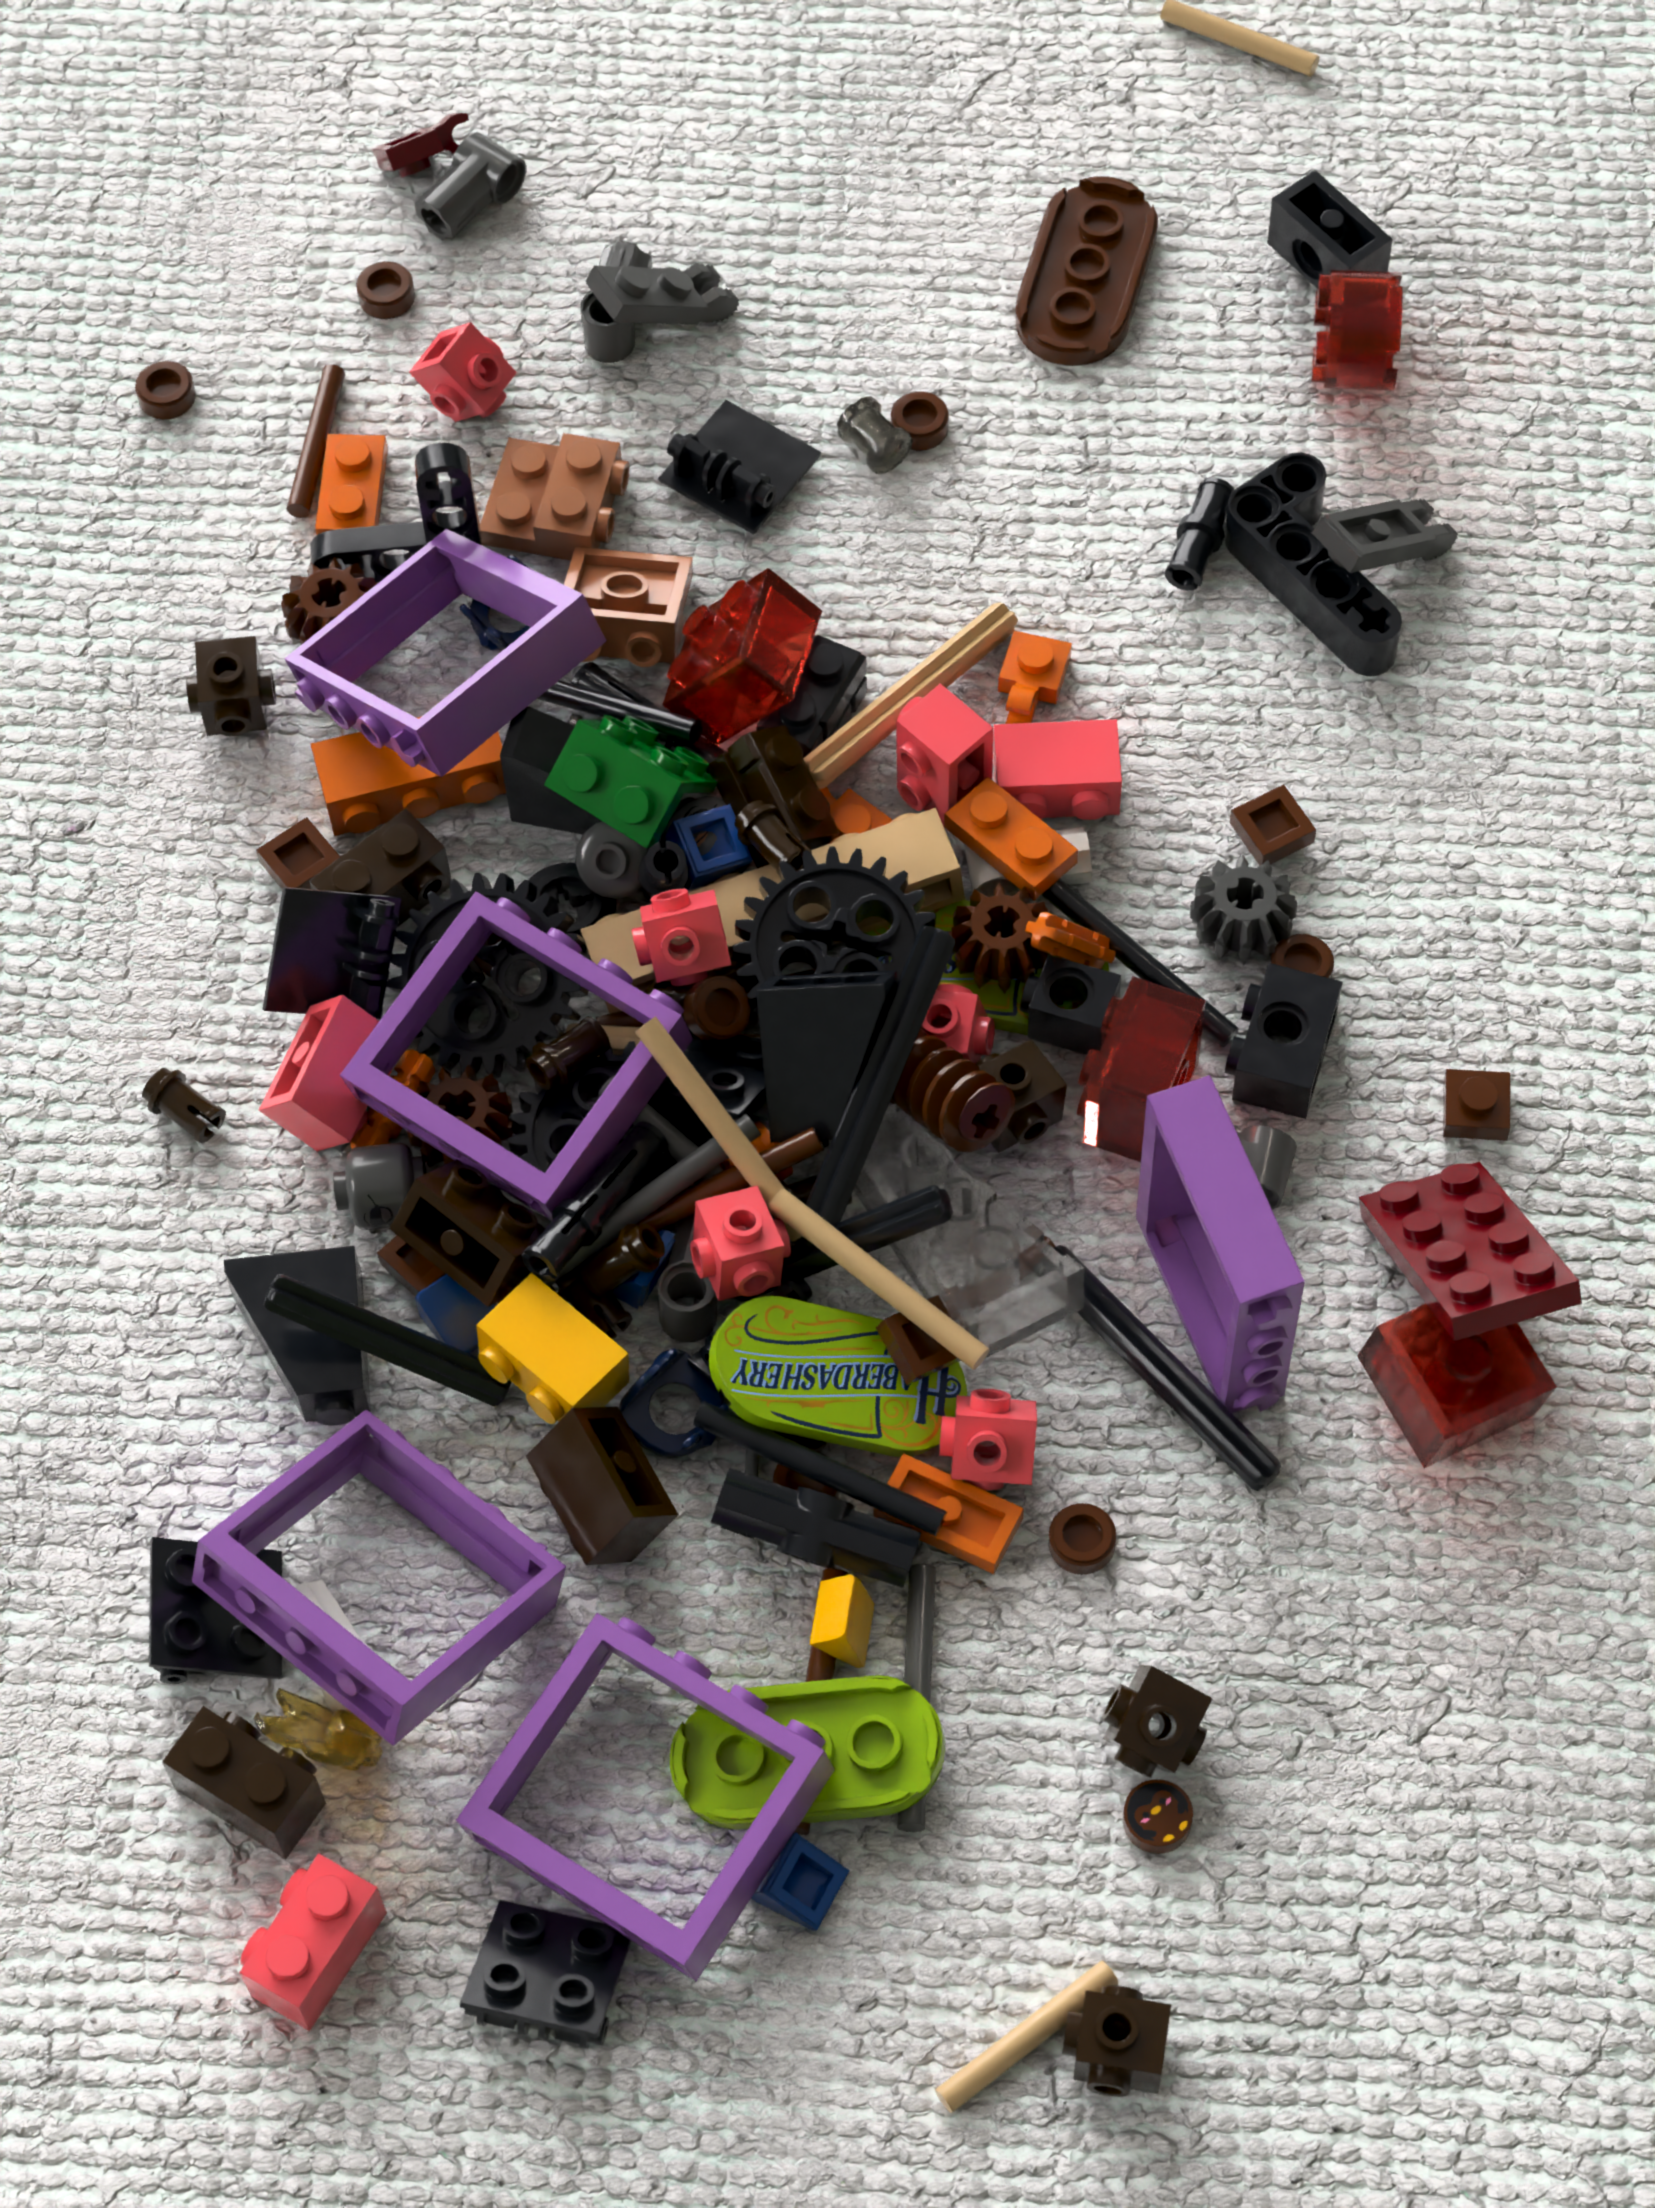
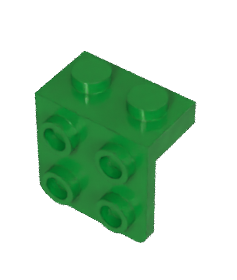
(627, 776)

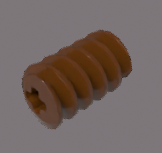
(952, 1096)

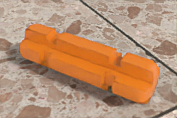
(1069, 941)
(411, 1069)

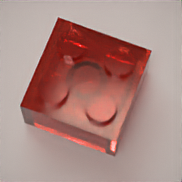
(742, 656)
(1147, 1049)
(1453, 1390)

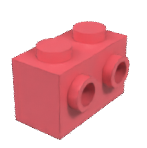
(941, 751)
(1060, 767)
(308, 1089)
(312, 1940)

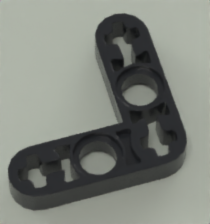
(368, 543)

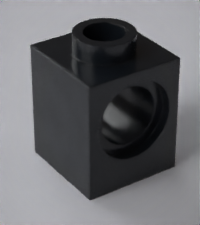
(1069, 981)

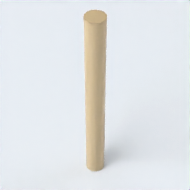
(711, 1112)
(878, 1279)

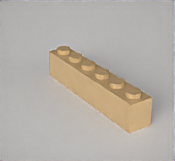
(908, 843)

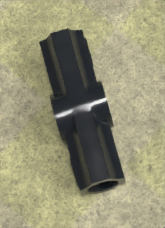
(816, 1527)

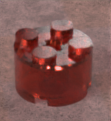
(1360, 329)

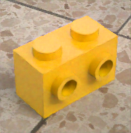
(550, 1352)

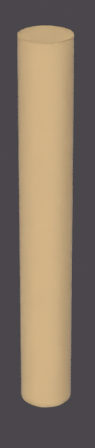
(1240, 37)
(1022, 2039)

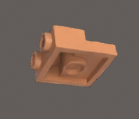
(555, 496)
(634, 601)

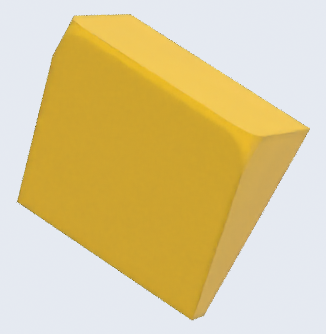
(843, 1619)

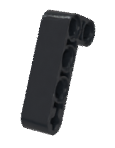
(1285, 504)

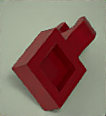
(412, 151)

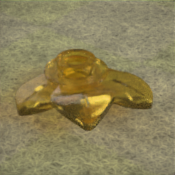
(320, 1733)

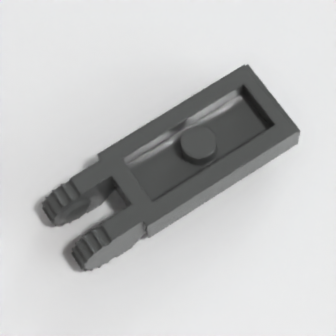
(662, 294)
(1383, 534)

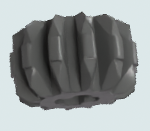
(1243, 909)

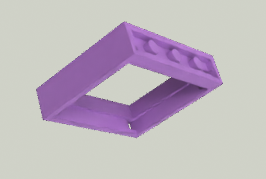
(449, 565)
(603, 1125)
(1218, 1245)
(319, 1644)
(698, 1941)

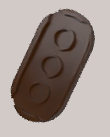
(1086, 271)

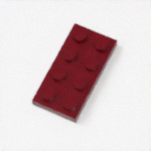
(1469, 1250)

